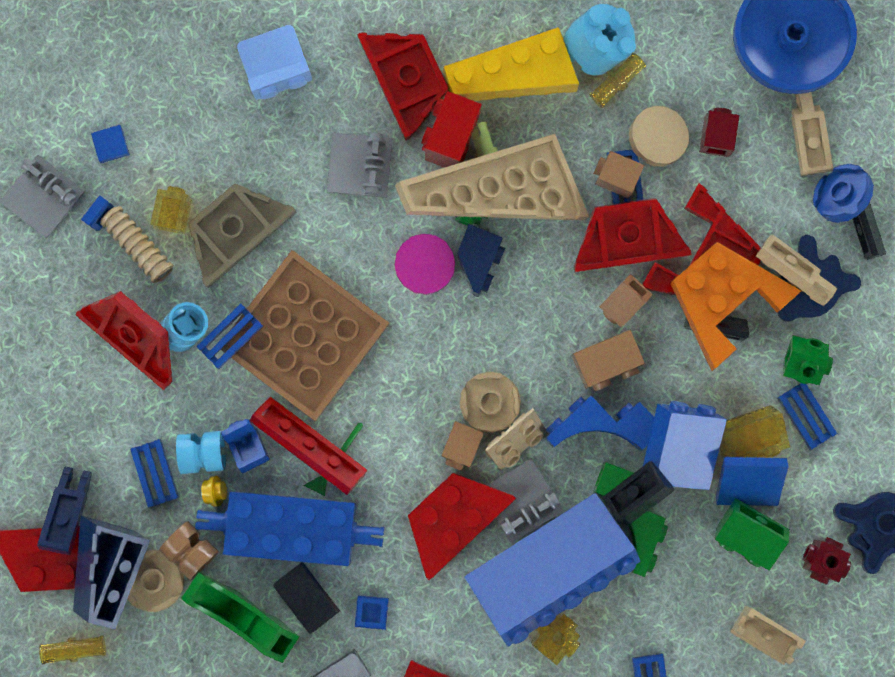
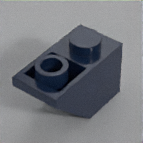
(476, 256)

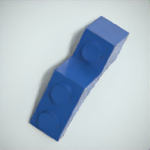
(588, 415)

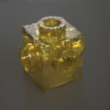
(565, 646)

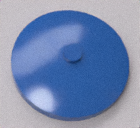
(794, 42)

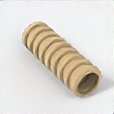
(136, 244)

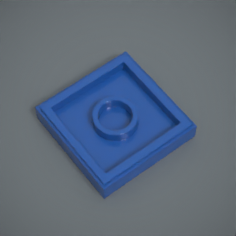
(751, 480)

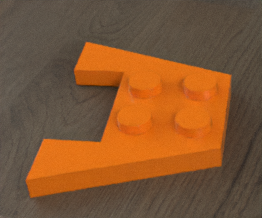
(716, 287)

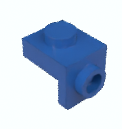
(245, 445)

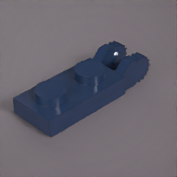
(64, 513)

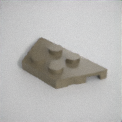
(233, 228)

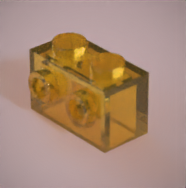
(755, 434)

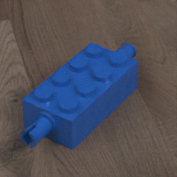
(289, 528)

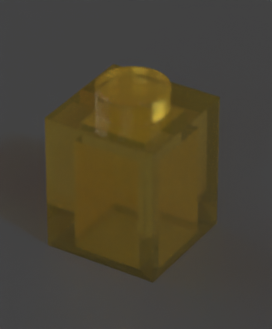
(171, 210)

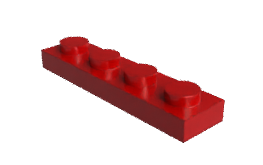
(308, 445)

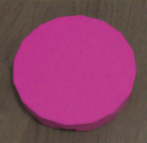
(424, 264)

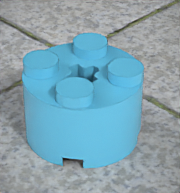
(600, 39)

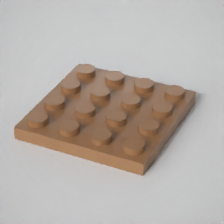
(309, 335)

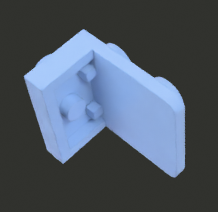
(274, 62)

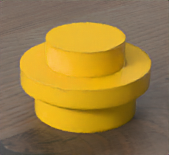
(214, 491)

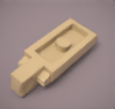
(811, 136)
(796, 269)

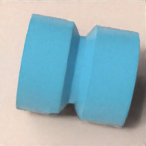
(189, 322)
(200, 452)

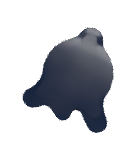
(802, 305)
(873, 528)

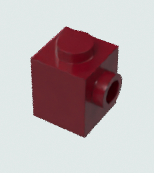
(719, 132)

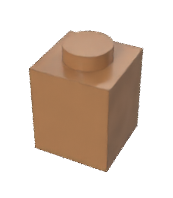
(618, 174)
(625, 301)
(461, 446)

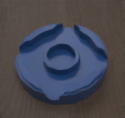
(843, 193)

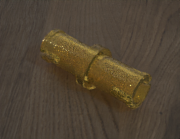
(617, 80)
(72, 649)

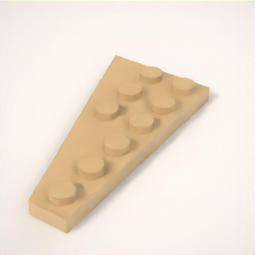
(510, 183)

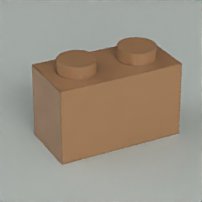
(607, 360)

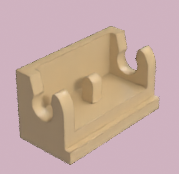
(767, 635)

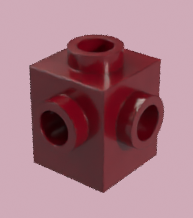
(815, 560)

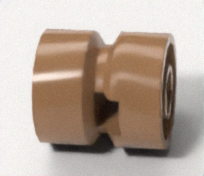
(188, 550)

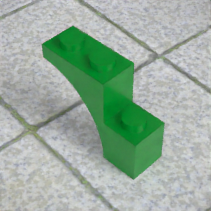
(645, 530)
(241, 616)

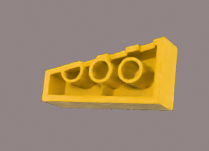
(518, 69)

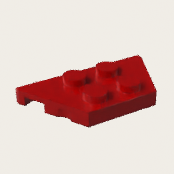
(406, 76)
(629, 235)
(132, 335)
(453, 518)
(37, 568)

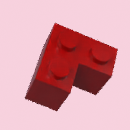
(451, 133)

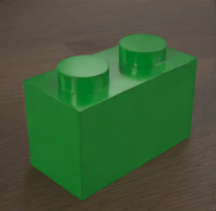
(752, 535)

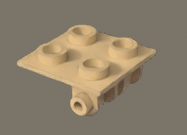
(524, 432)

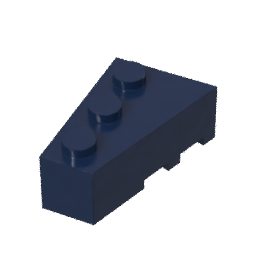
(106, 570)

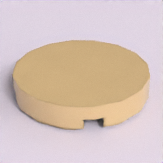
(659, 136)
(492, 411)
(160, 586)

